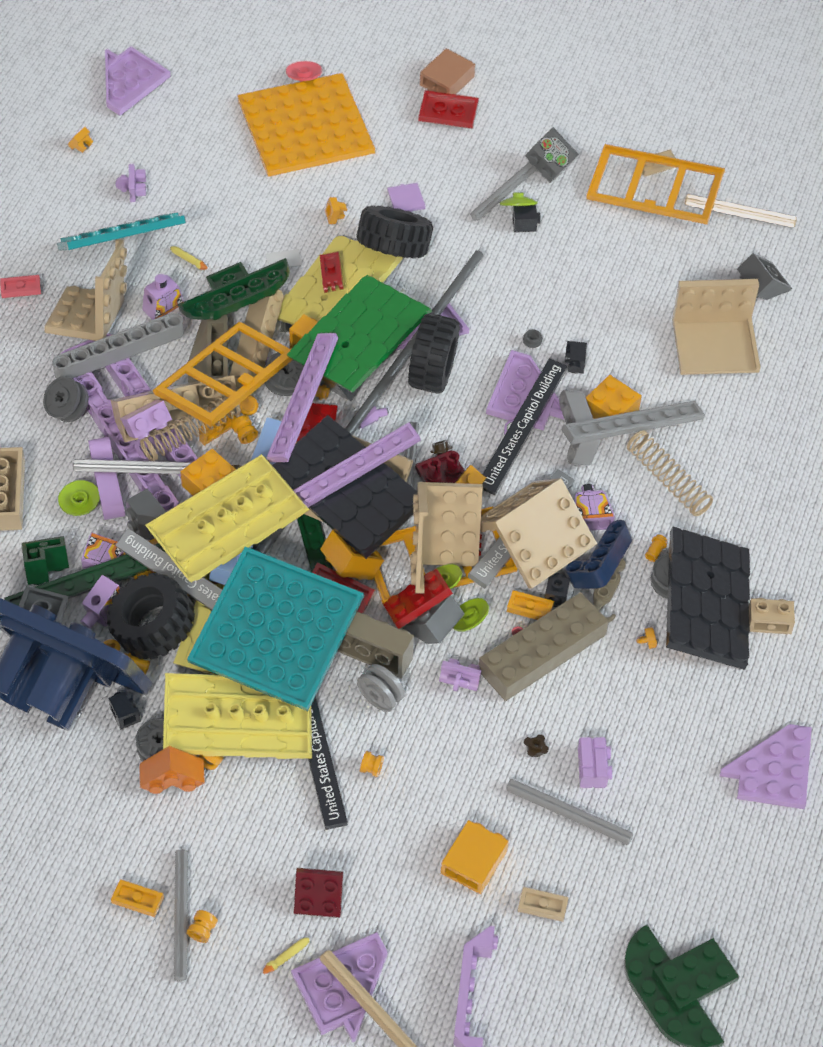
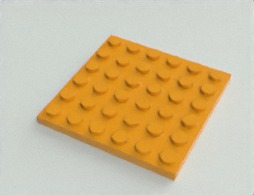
(305, 124)

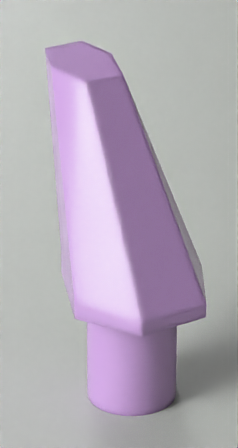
(373, 416)

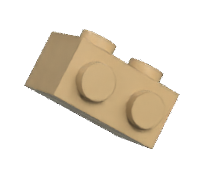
(771, 616)

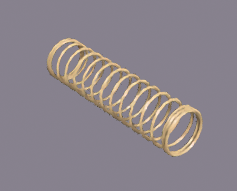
(640, 445)
(153, 451)

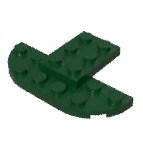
(235, 289)
(674, 987)

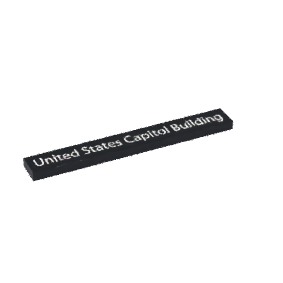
(522, 425)
(324, 775)

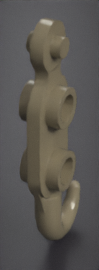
(605, 594)

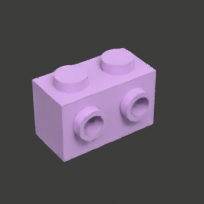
(146, 419)

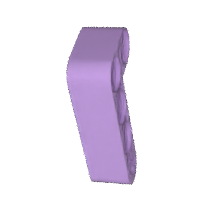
(107, 482)

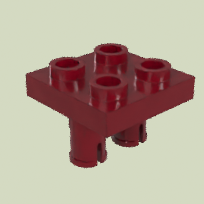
(441, 468)
(318, 892)

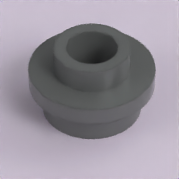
(532, 338)

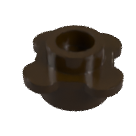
(440, 447)
(534, 751)

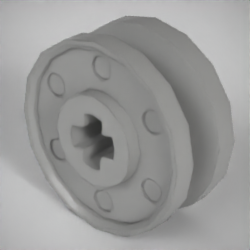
(380, 687)

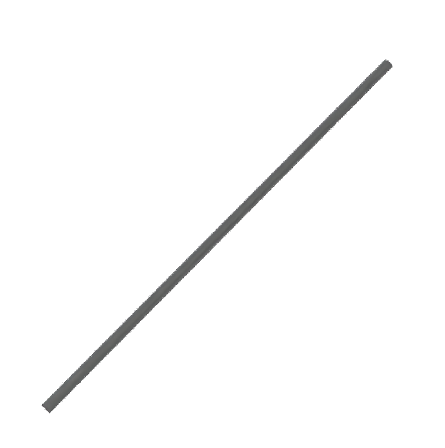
(394, 369)

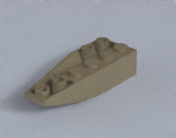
(214, 364)

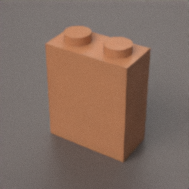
(447, 73)

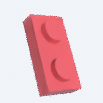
(20, 286)

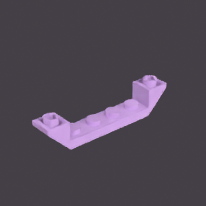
(477, 947)

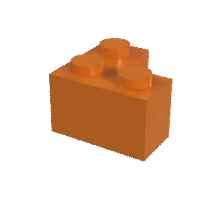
(171, 768)

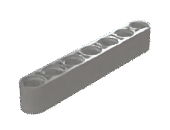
(118, 346)

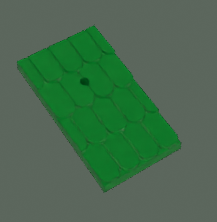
(368, 327)

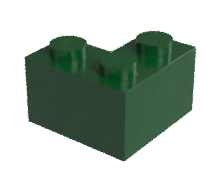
(44, 556)

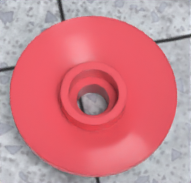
(303, 70)

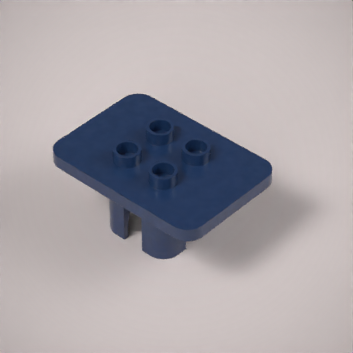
(57, 665)

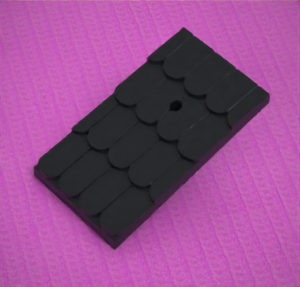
(362, 510)
(708, 598)

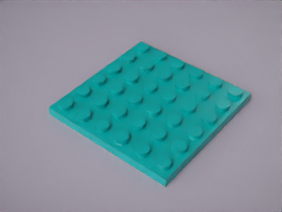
(120, 231)
(276, 628)

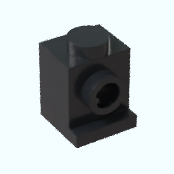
(575, 356)
(557, 589)
(124, 710)

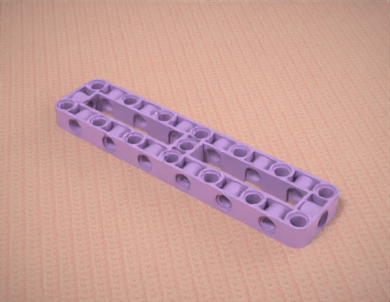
(101, 411)

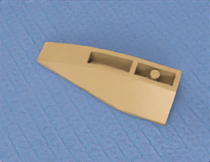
(194, 392)

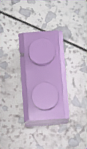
(593, 762)

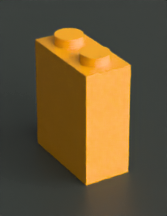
(474, 856)

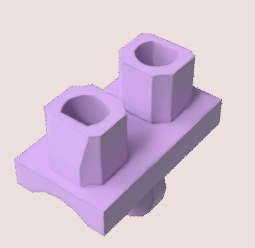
(136, 189)
(460, 675)

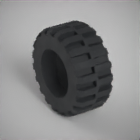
(394, 231)
(433, 353)
(161, 633)

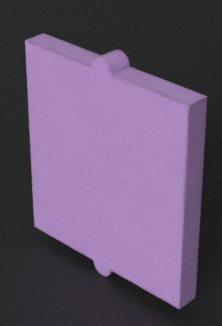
(406, 197)

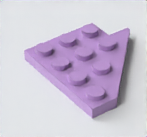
(130, 78)
(513, 388)
(775, 769)
(328, 999)

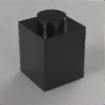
(525, 218)

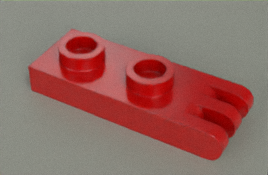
(331, 271)

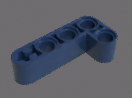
(603, 561)

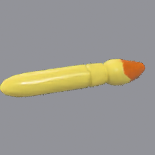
(189, 258)
(286, 955)

